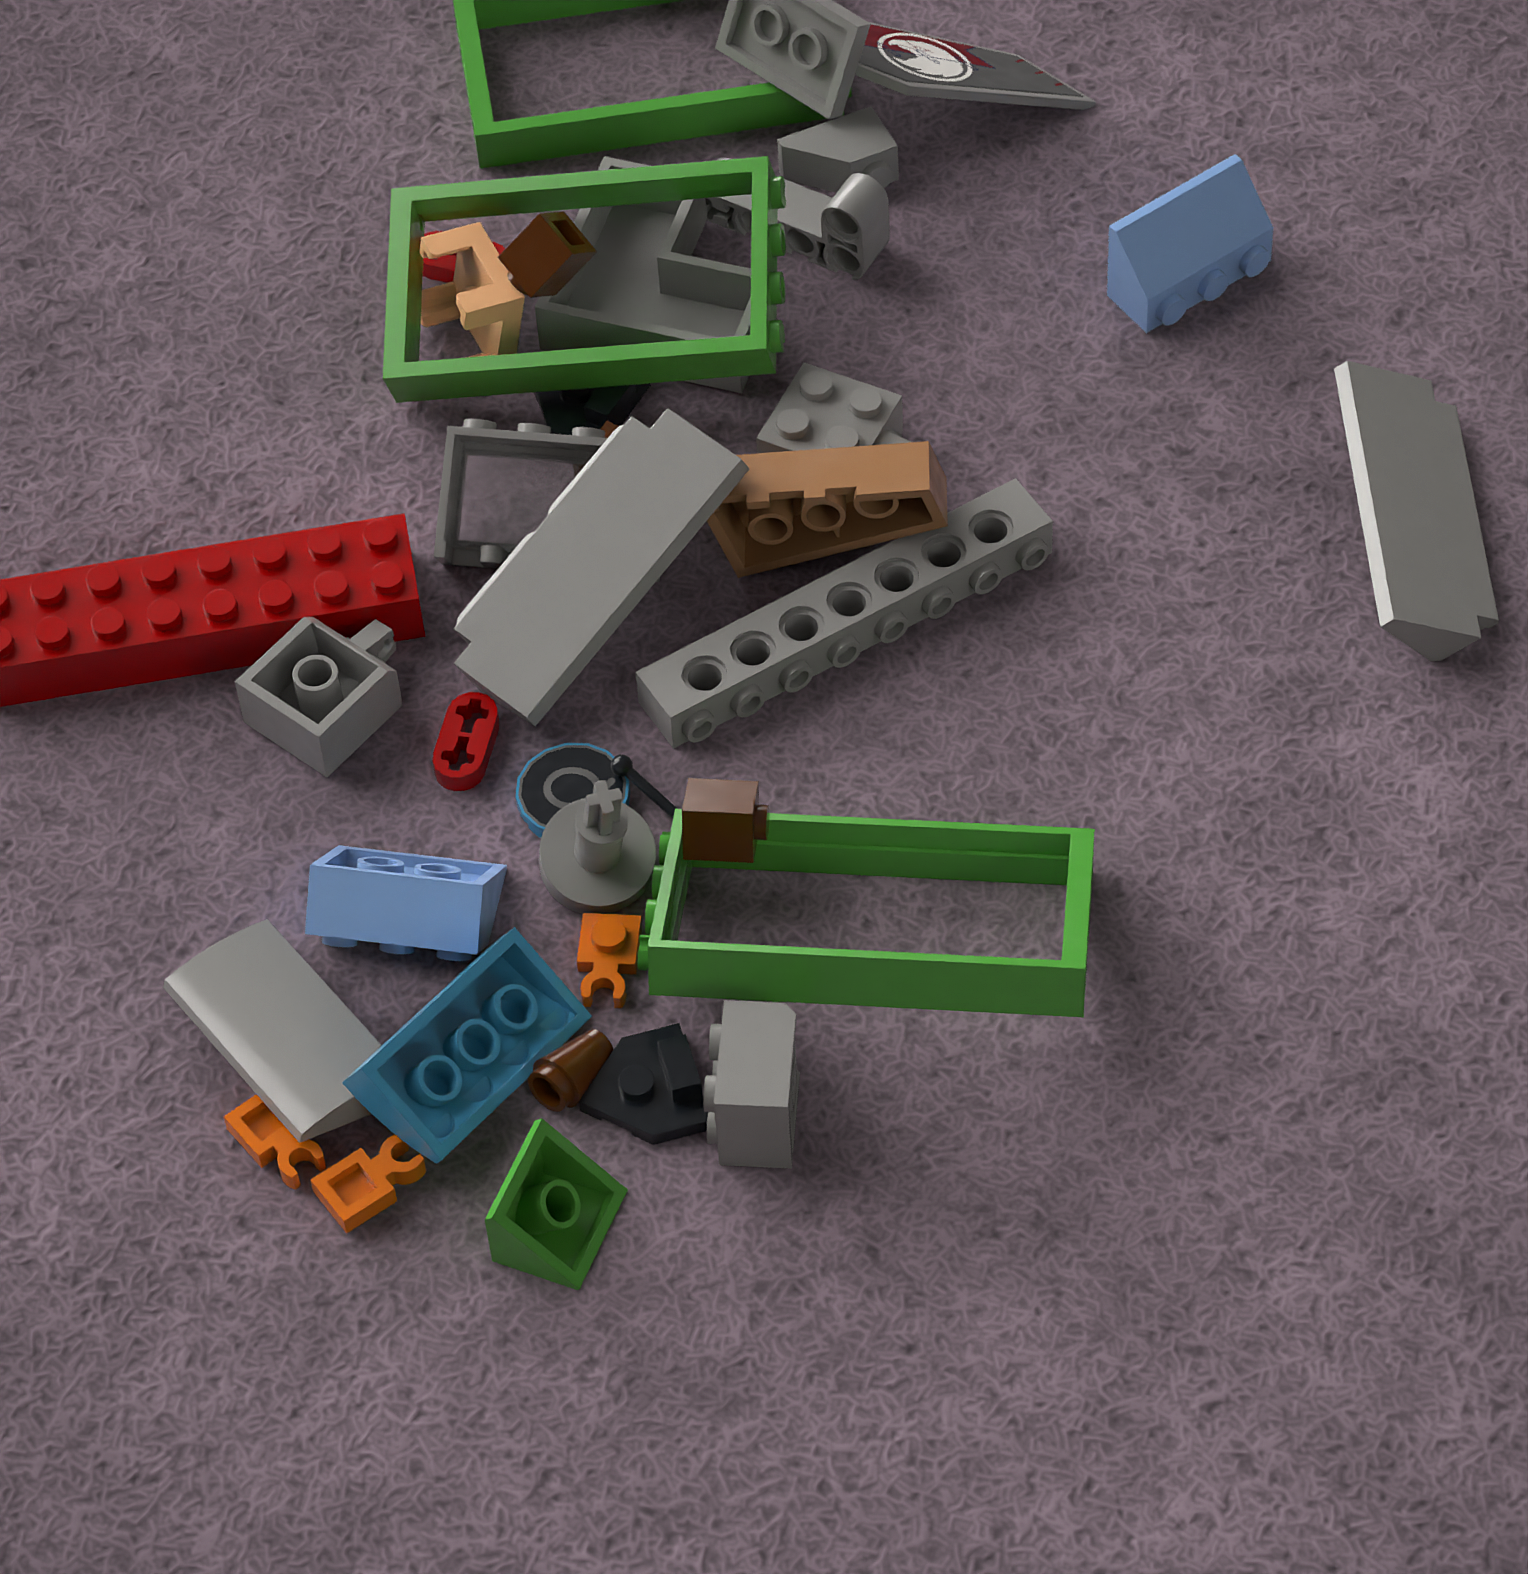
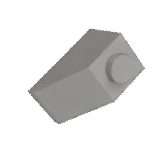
(837, 149)

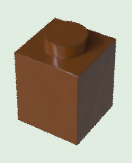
(546, 255)
(722, 820)

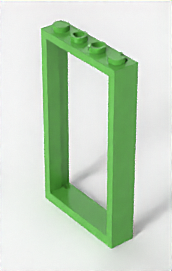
(602, 126)
(583, 367)
(880, 977)

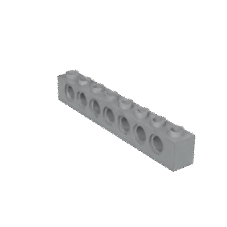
(843, 614)

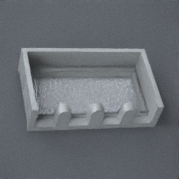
(502, 486)

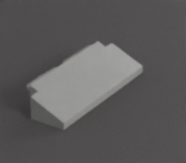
(1416, 510)
(592, 560)

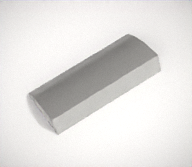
(277, 1027)

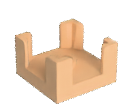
(479, 292)

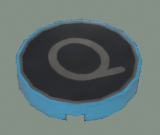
(561, 777)

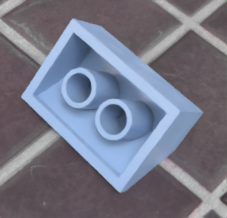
(1188, 245)
(403, 901)

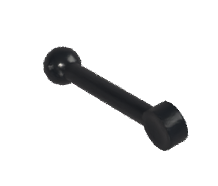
(623, 766)

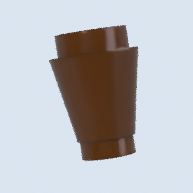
(569, 1070)

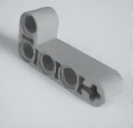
(831, 231)

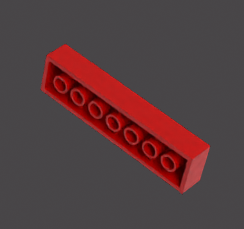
(200, 607)

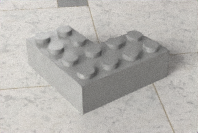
(647, 283)

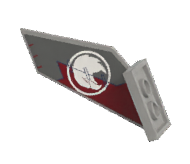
(820, 46)

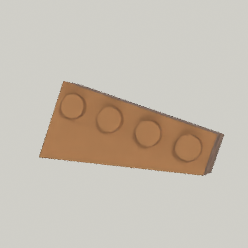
(828, 503)

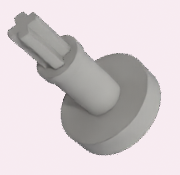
(597, 853)

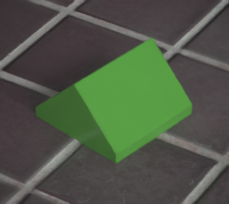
(552, 1209)

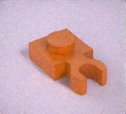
(606, 950)
(269, 1139)
(363, 1186)

